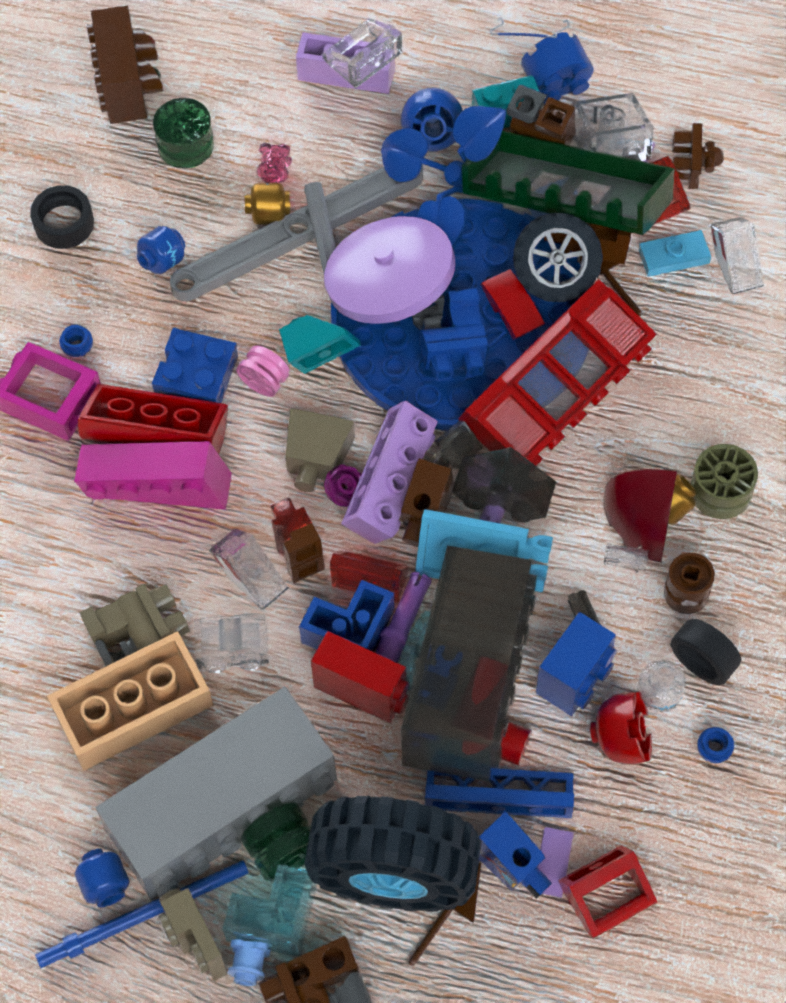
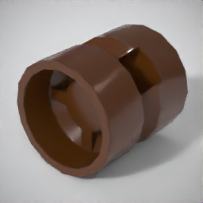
(689, 583)

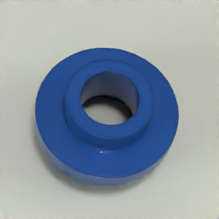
(74, 333)
(717, 735)

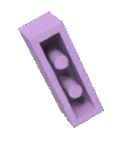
(314, 69)

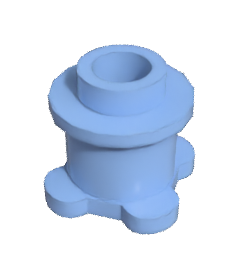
(248, 961)

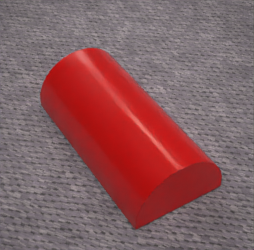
(141, 416)

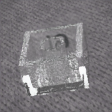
(614, 126)

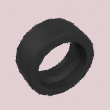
(62, 196)
(705, 651)

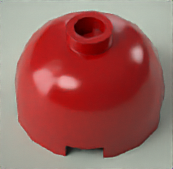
(622, 729)

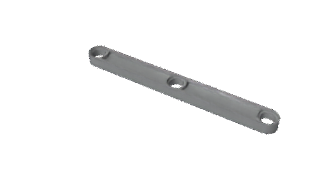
(278, 239)

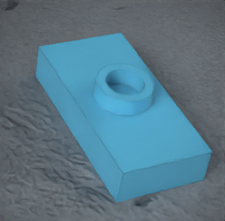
(674, 253)

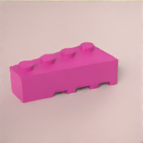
(155, 473)

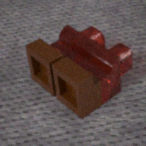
(297, 540)

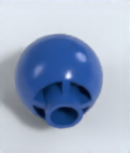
(432, 114)

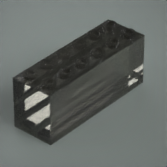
(469, 664)

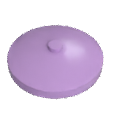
(389, 270)

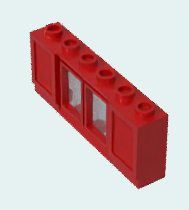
(560, 375)

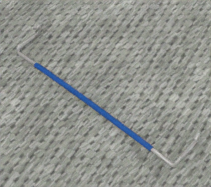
(526, 34)

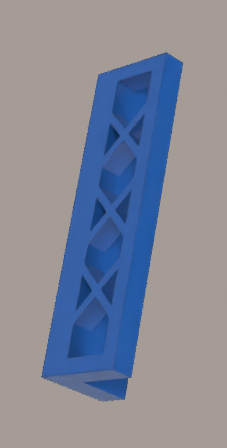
(498, 800)

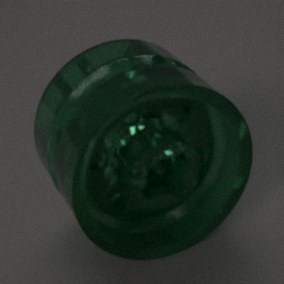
(183, 132)
(278, 839)

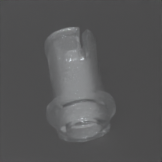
(626, 557)

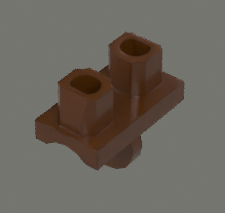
(699, 156)

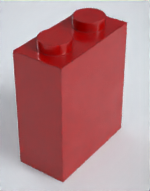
(360, 677)

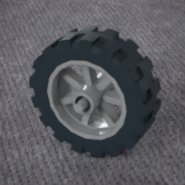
(590, 253)

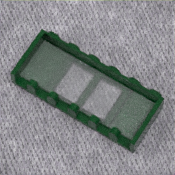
(571, 181)

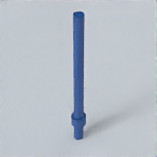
(74, 944)

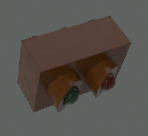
(122, 64)

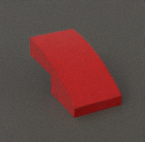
(513, 304)

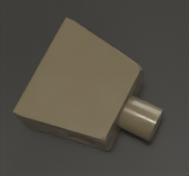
(316, 446)

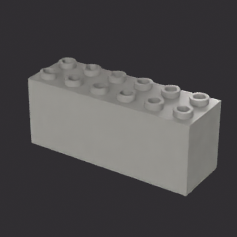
(212, 791)

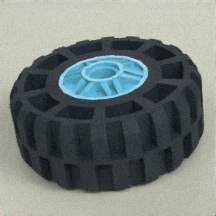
(393, 853)

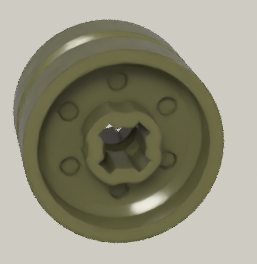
(724, 481)

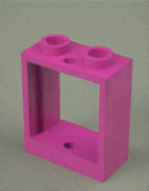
(66, 419)

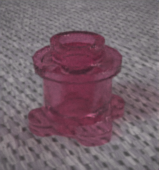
(274, 162)

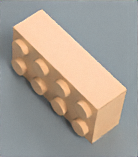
(130, 700)

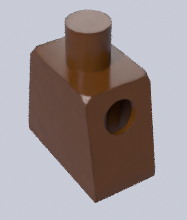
(428, 490)

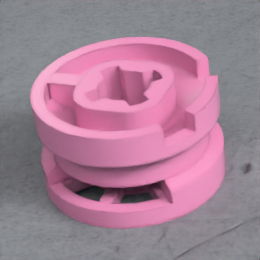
(264, 371)

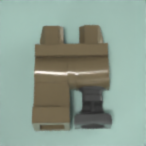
(133, 617)

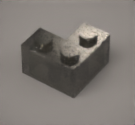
(504, 480)

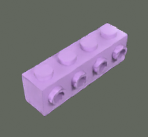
(388, 472)

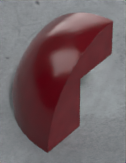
(640, 508)

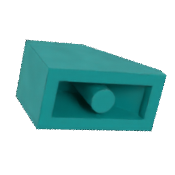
(315, 342)

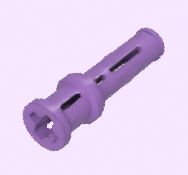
(395, 635)

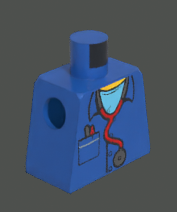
(506, 841)

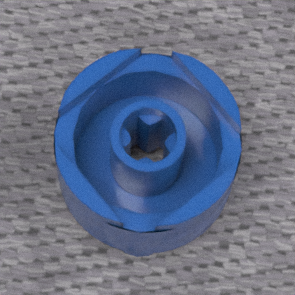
(559, 66)

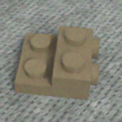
(188, 929)

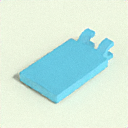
(446, 529)

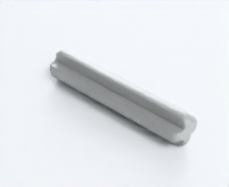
(320, 221)

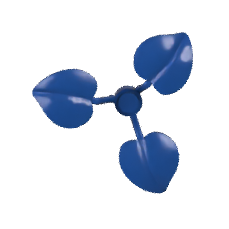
(404, 150)

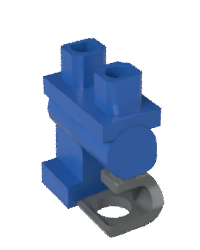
(459, 343)

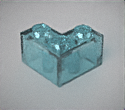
(275, 921)

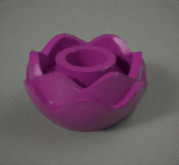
(333, 484)

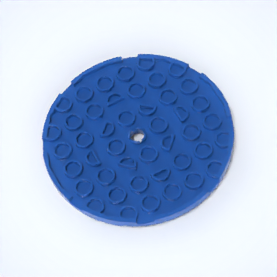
(390, 357)

